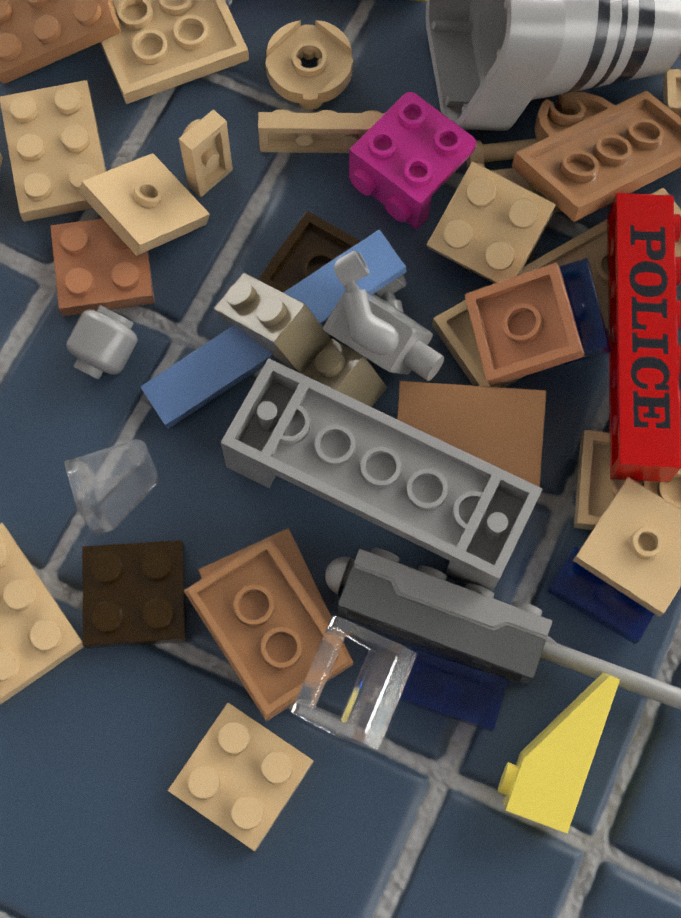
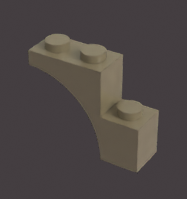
(297, 339)

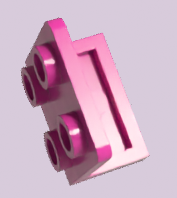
(408, 158)

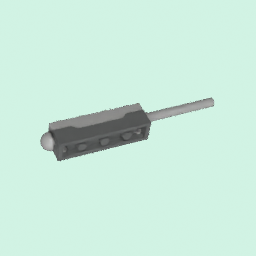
(465, 622)

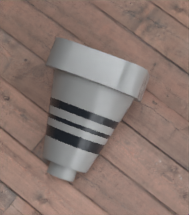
(508, 52)

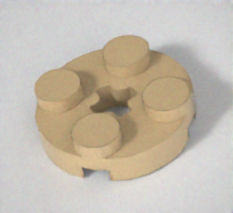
(309, 85)

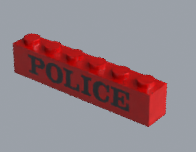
(644, 337)

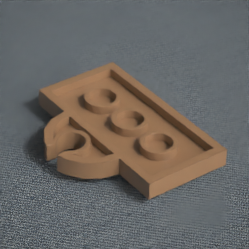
(599, 149)

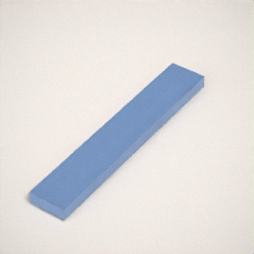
(236, 356)

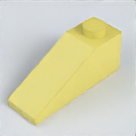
(557, 761)

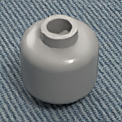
(101, 342)

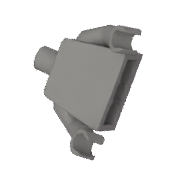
(378, 325)

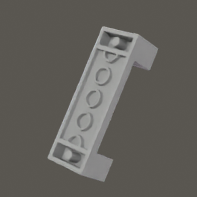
(380, 471)

